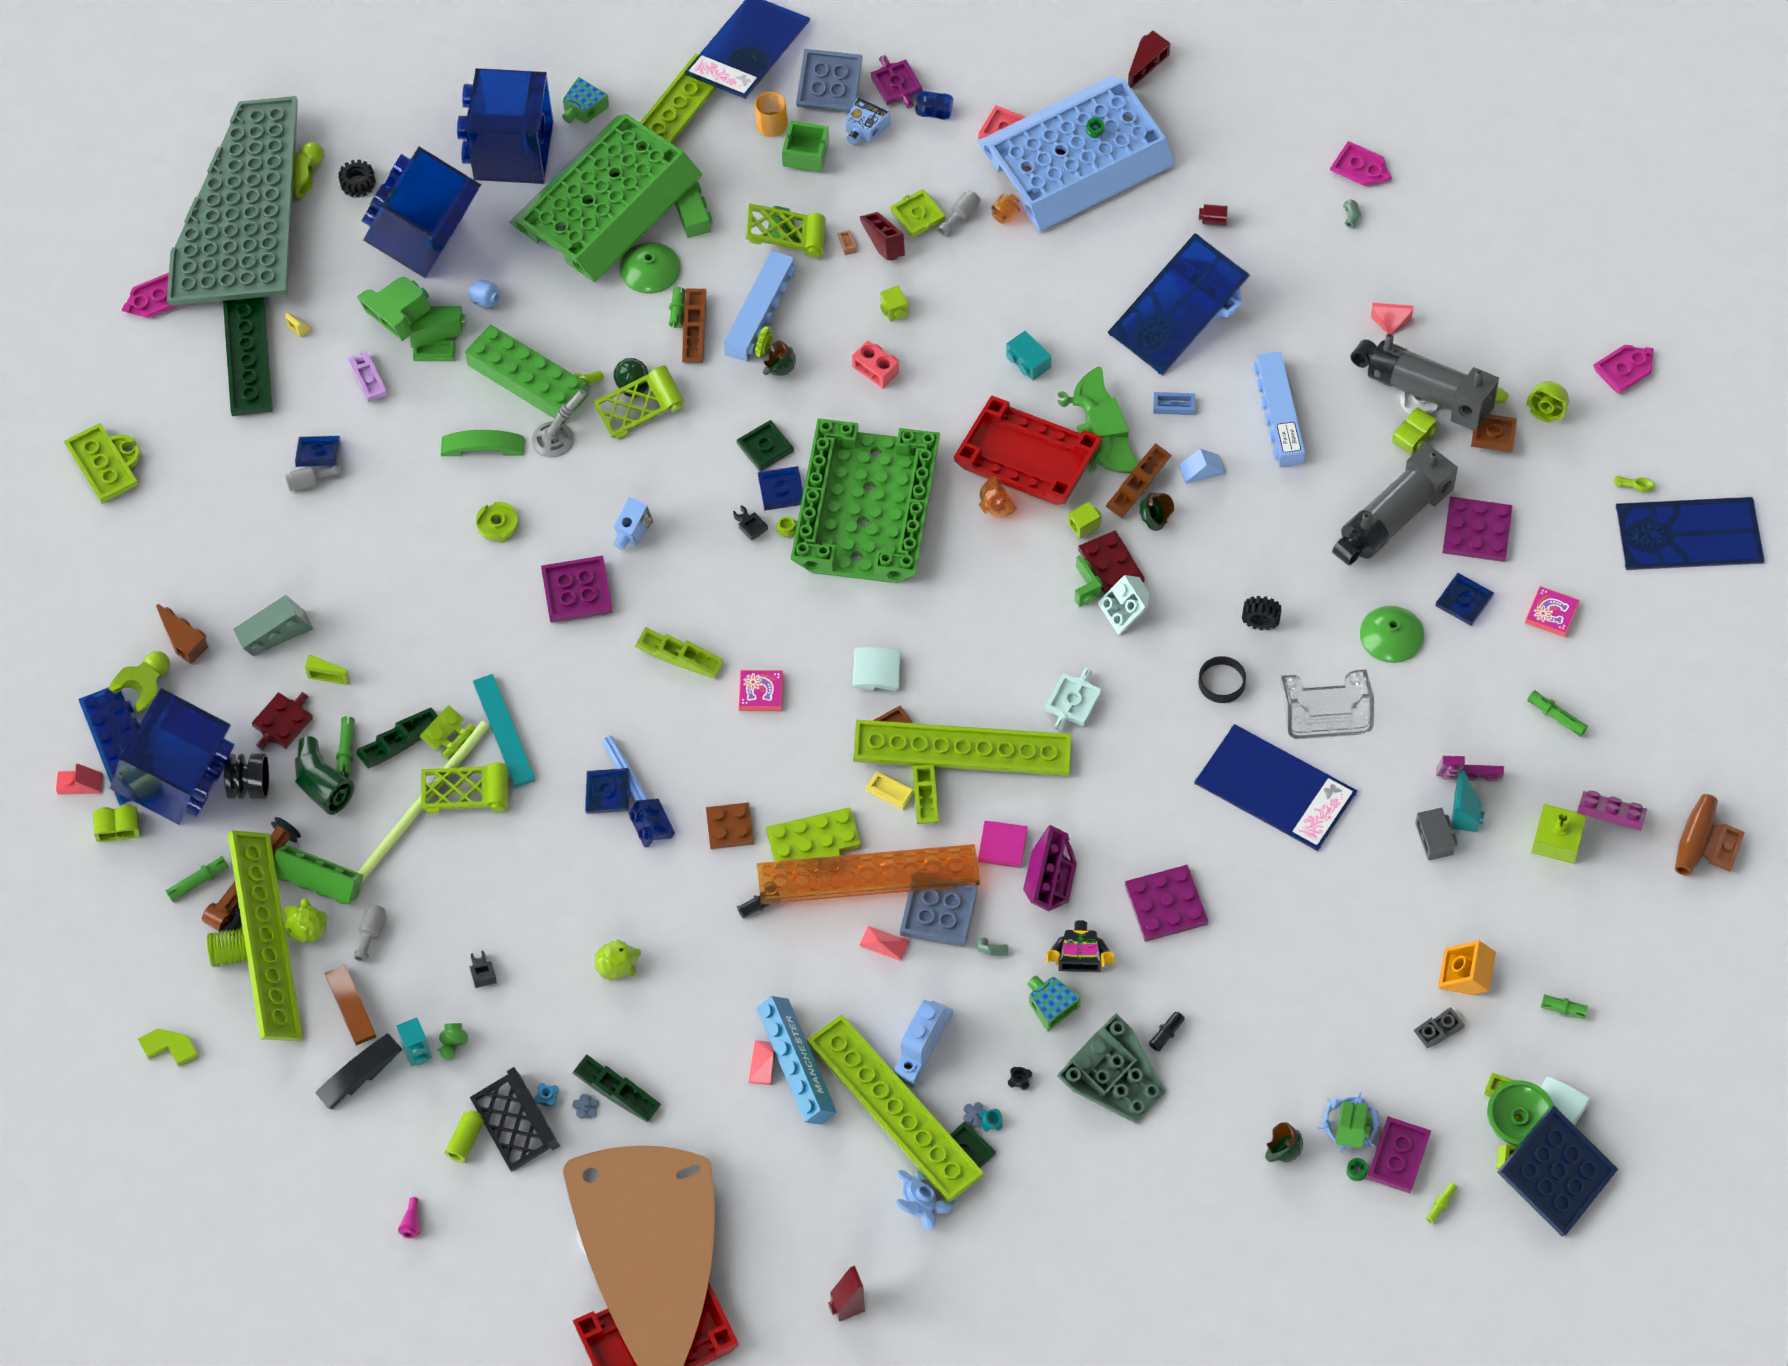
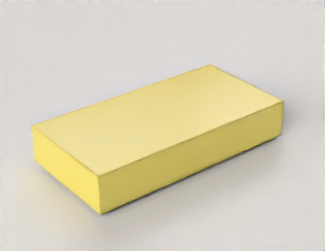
(889, 790)

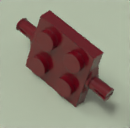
(282, 720)

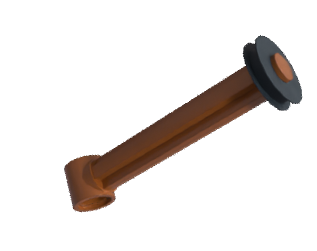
(219, 914)

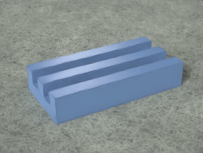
(1174, 406)

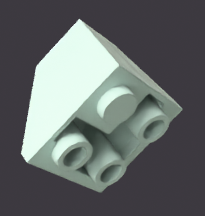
(1125, 602)

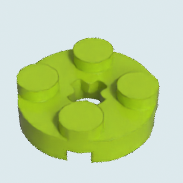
(497, 532)

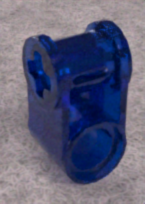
(936, 105)

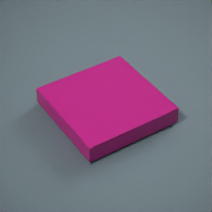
(1002, 844)

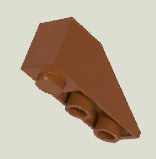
(185, 640)

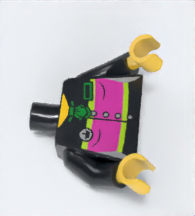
(1080, 950)

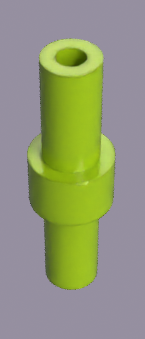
(1441, 1203)

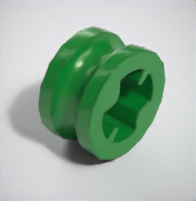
(1094, 133)
(1351, 1165)

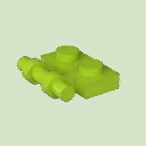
(441, 728)

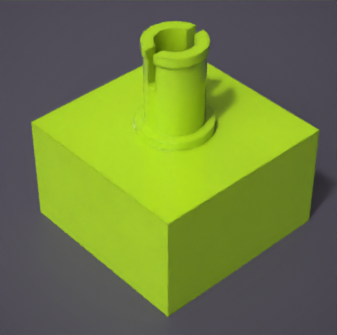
(1558, 833)

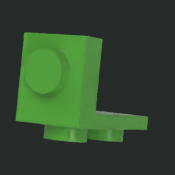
(1090, 591)

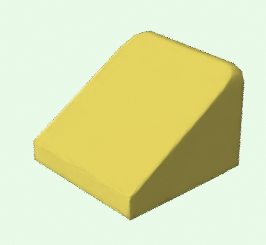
(297, 324)

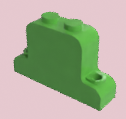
(396, 305)

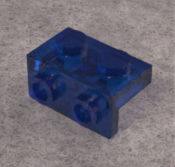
(650, 821)

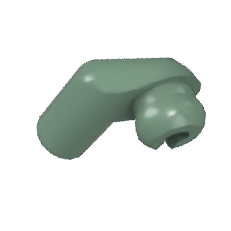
(1354, 211)
(992, 950)

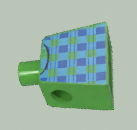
(583, 102)
(1052, 1001)

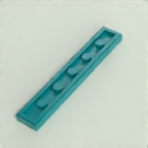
(503, 730)

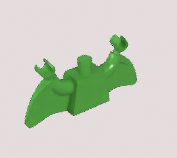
(1103, 419)

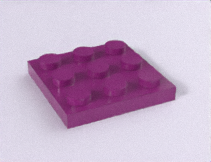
(1477, 529)
(576, 589)
(1166, 903)

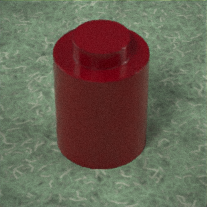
(1213, 214)

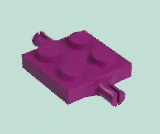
(896, 82)

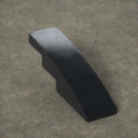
(358, 1070)

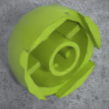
(1548, 401)

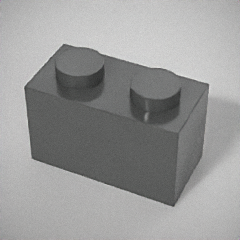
(1435, 833)

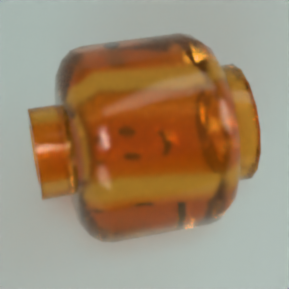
(1005, 208)

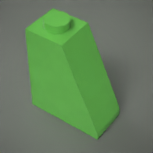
(437, 325)

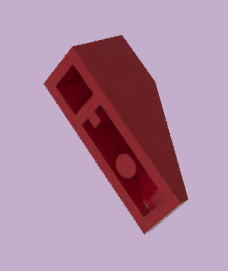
(1149, 54)
(884, 235)
(847, 1296)

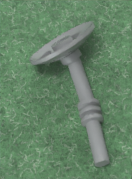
(552, 435)

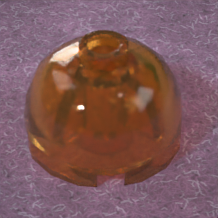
(995, 499)

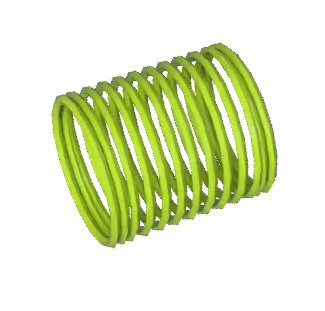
(226, 951)

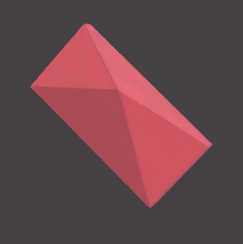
(1391, 316)
(884, 943)
(762, 1063)

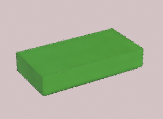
(437, 351)

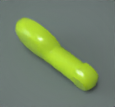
(1640, 484)

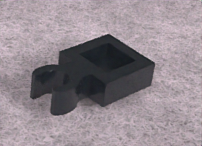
(751, 524)
(482, 971)

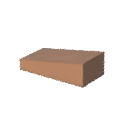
(847, 242)

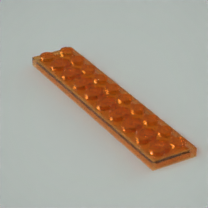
(867, 874)

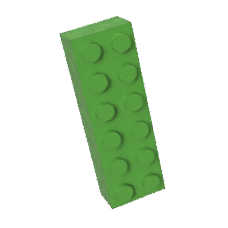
(523, 371)

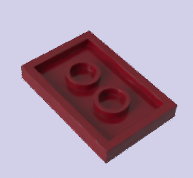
(1109, 559)

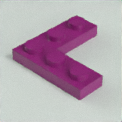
(1450, 766)

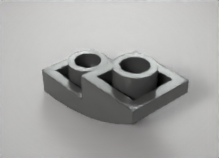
(1439, 1028)

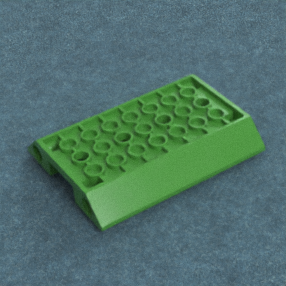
(621, 205)
(836, 502)

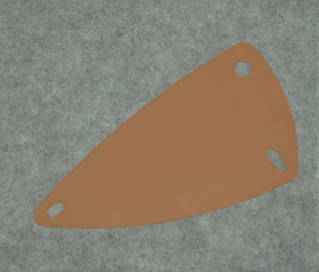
(647, 1243)

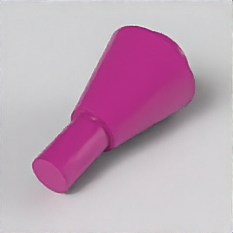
(410, 1224)

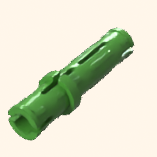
(1549, 708)
(345, 753)
(197, 878)

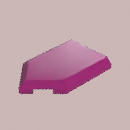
(1361, 165)
(149, 298)
(1625, 367)

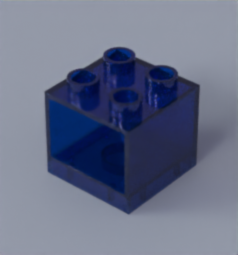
(506, 125)
(418, 210)
(173, 758)

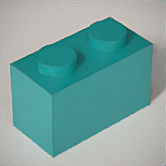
(1028, 355)
(414, 1042)

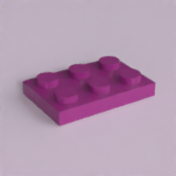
(1612, 810)
(1398, 1154)

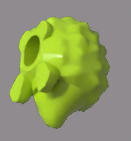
(304, 922)
(616, 960)

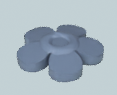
(585, 1107)
(972, 1113)

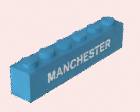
(796, 1060)

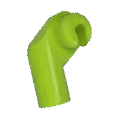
(590, 377)

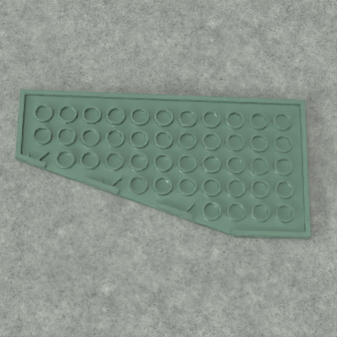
(241, 220)

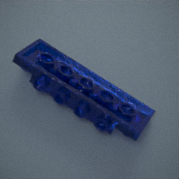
(111, 728)

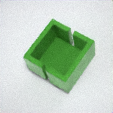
(805, 146)

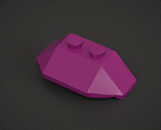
(1050, 870)

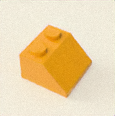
(1467, 968)

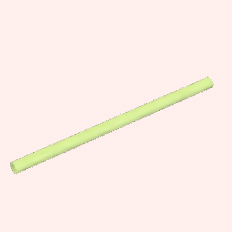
(415, 809)

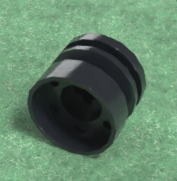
(250, 776)

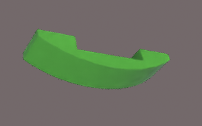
(482, 440)

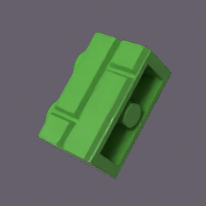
(1353, 1124)

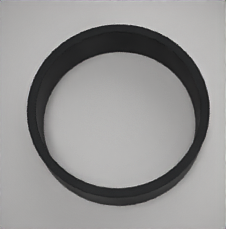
(1222, 660)

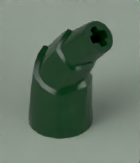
(320, 781)

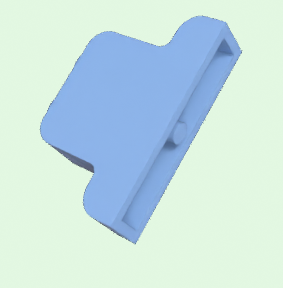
(921, 1039)

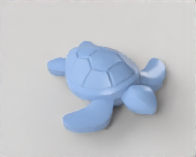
(921, 1199)

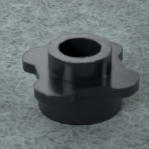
(1021, 1072)

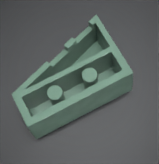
(273, 626)

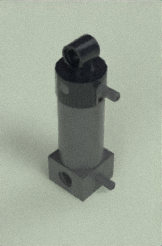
(1467, 396)
(1425, 481)

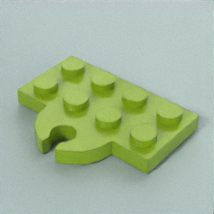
(105, 461)
(814, 836)

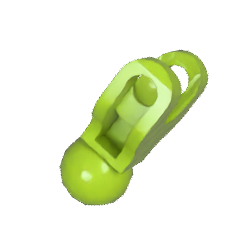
(310, 155)
(142, 678)

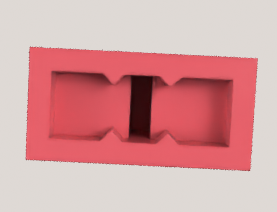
(873, 367)

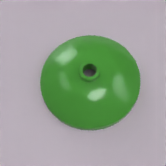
(650, 275)
(1390, 643)
(1512, 1100)

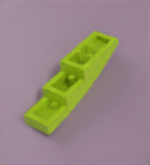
(679, 653)
(925, 794)

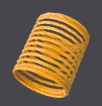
(781, 116)

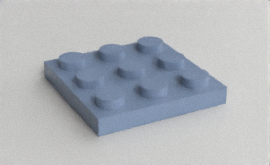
(829, 80)
(939, 914)

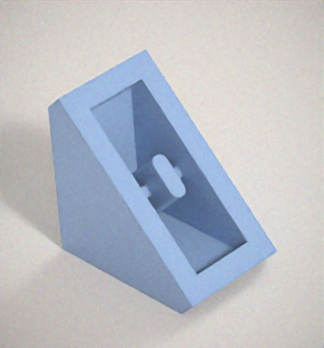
(1201, 466)

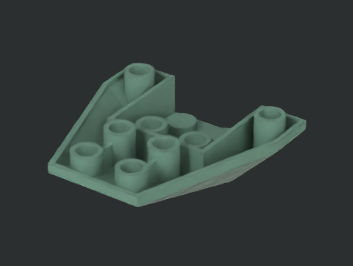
(1114, 1072)

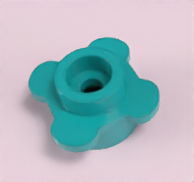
(995, 1115)

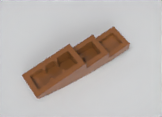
(694, 325)
(1138, 480)
(350, 1005)

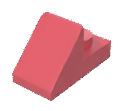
(81, 781)

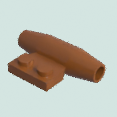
(1703, 838)

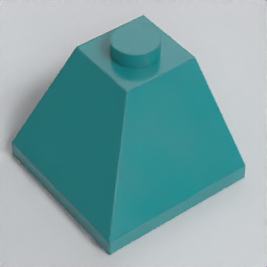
(1467, 806)

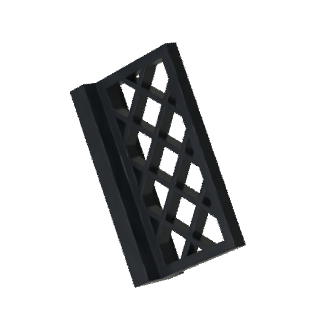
(528, 1106)

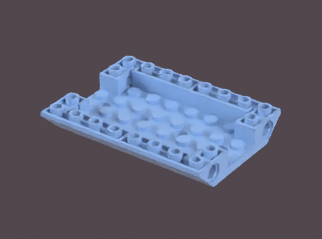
(1091, 166)

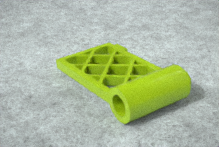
(811, 235)
(664, 392)
(493, 791)

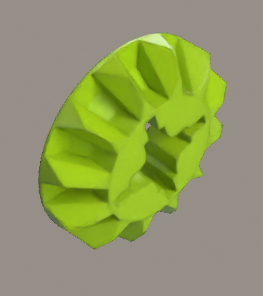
(764, 342)

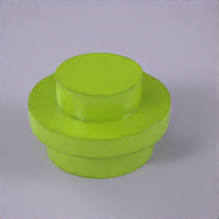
(786, 526)

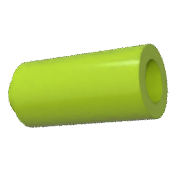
(464, 1136)

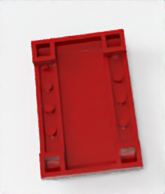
(1026, 452)
(607, 1348)

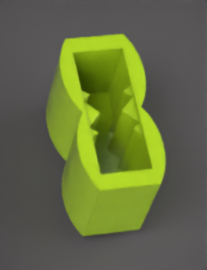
(1415, 431)
(116, 823)

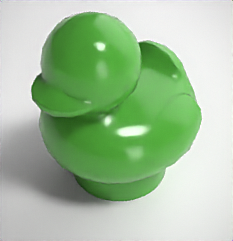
(451, 1035)

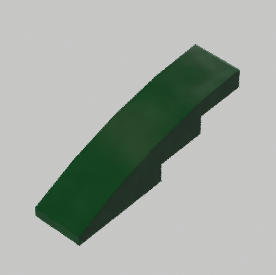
(397, 739)
(615, 1088)

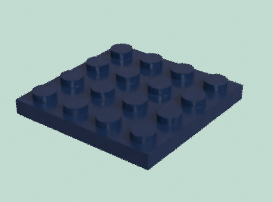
(1557, 1170)

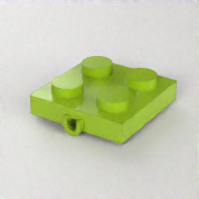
(917, 213)

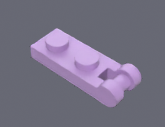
(367, 376)

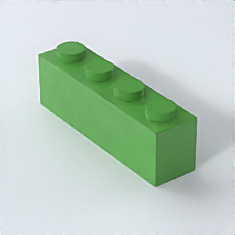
(693, 213)
(317, 874)

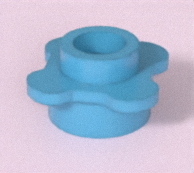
(549, 1100)

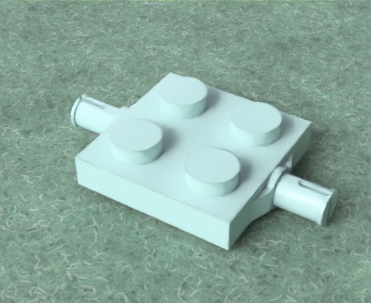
(1073, 699)

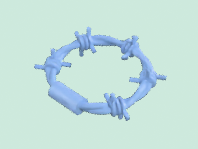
(1375, 1124)

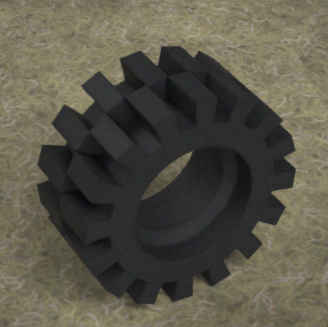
(359, 187)
(1261, 613)

